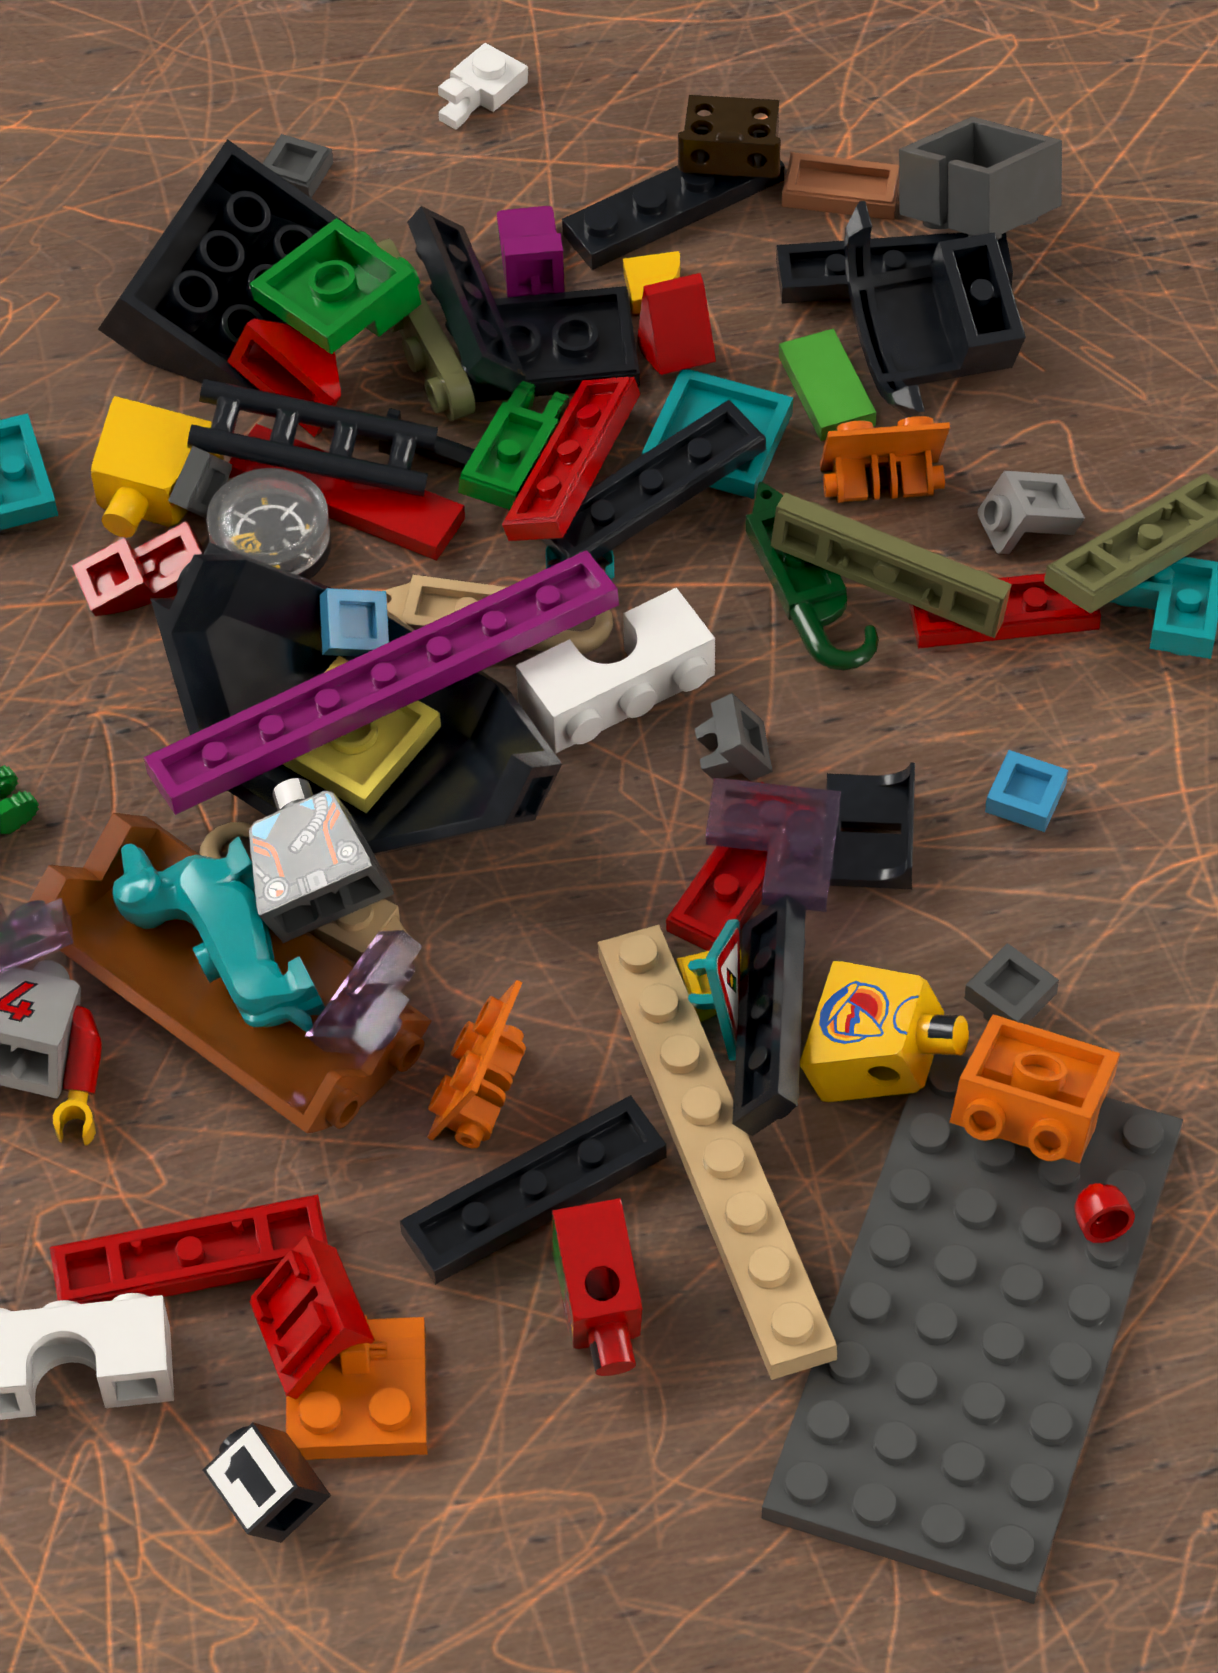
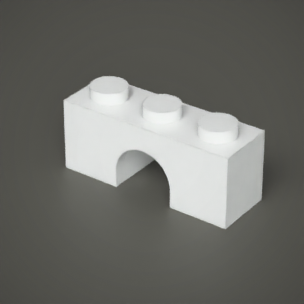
(580, 698)
(118, 1338)

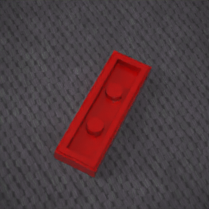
(1030, 612)
(722, 890)

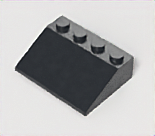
(195, 283)

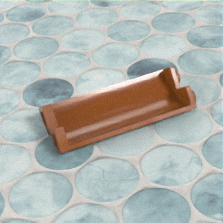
(166, 982)

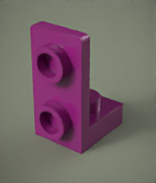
(530, 251)

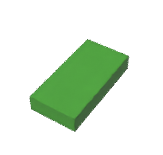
(825, 381)

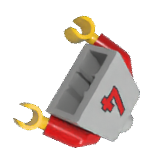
(49, 1041)

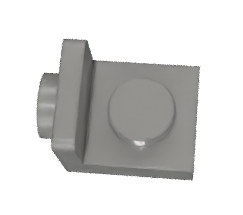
(1028, 504)

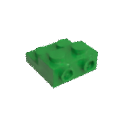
(338, 287)

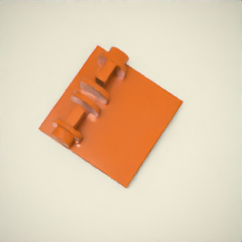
(857, 446)
(486, 1064)

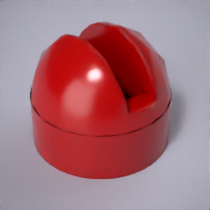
(1103, 1213)

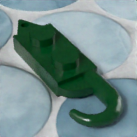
(806, 591)

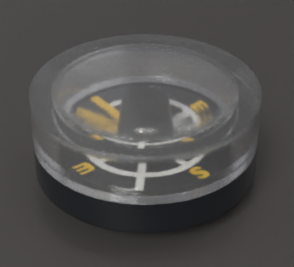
(272, 519)

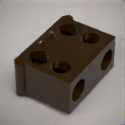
(730, 138)

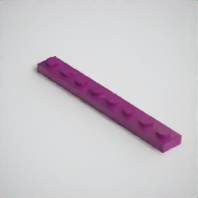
(380, 682)

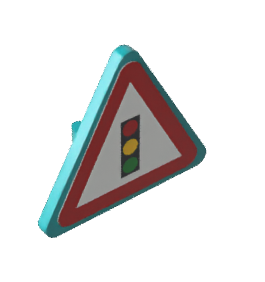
(723, 975)

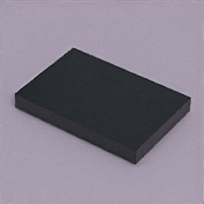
(567, 340)

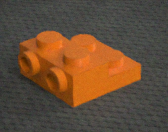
(1033, 1089)

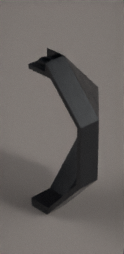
(255, 631)

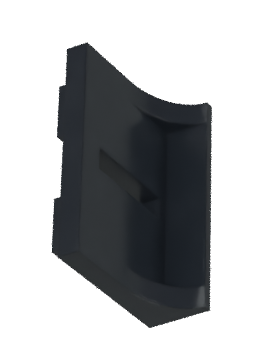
(875, 804)

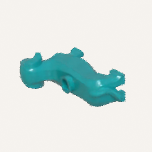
(236, 942)

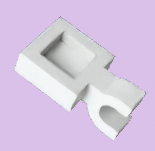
(481, 79)

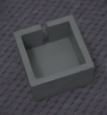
(980, 177)

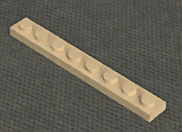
(717, 1154)

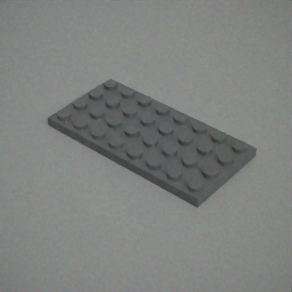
(969, 1345)

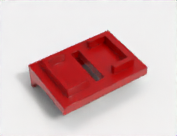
(308, 1313)

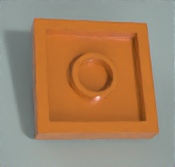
(367, 1398)

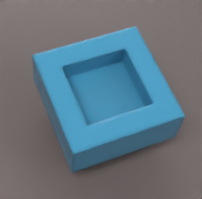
(353, 621)
(1026, 790)

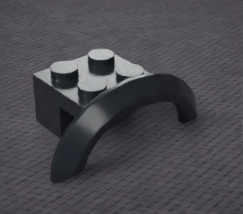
(932, 317)

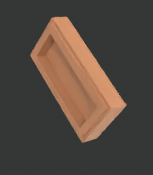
(840, 184)

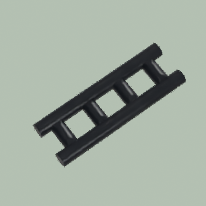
(282, 453)

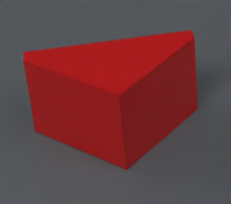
(676, 325)
(286, 364)

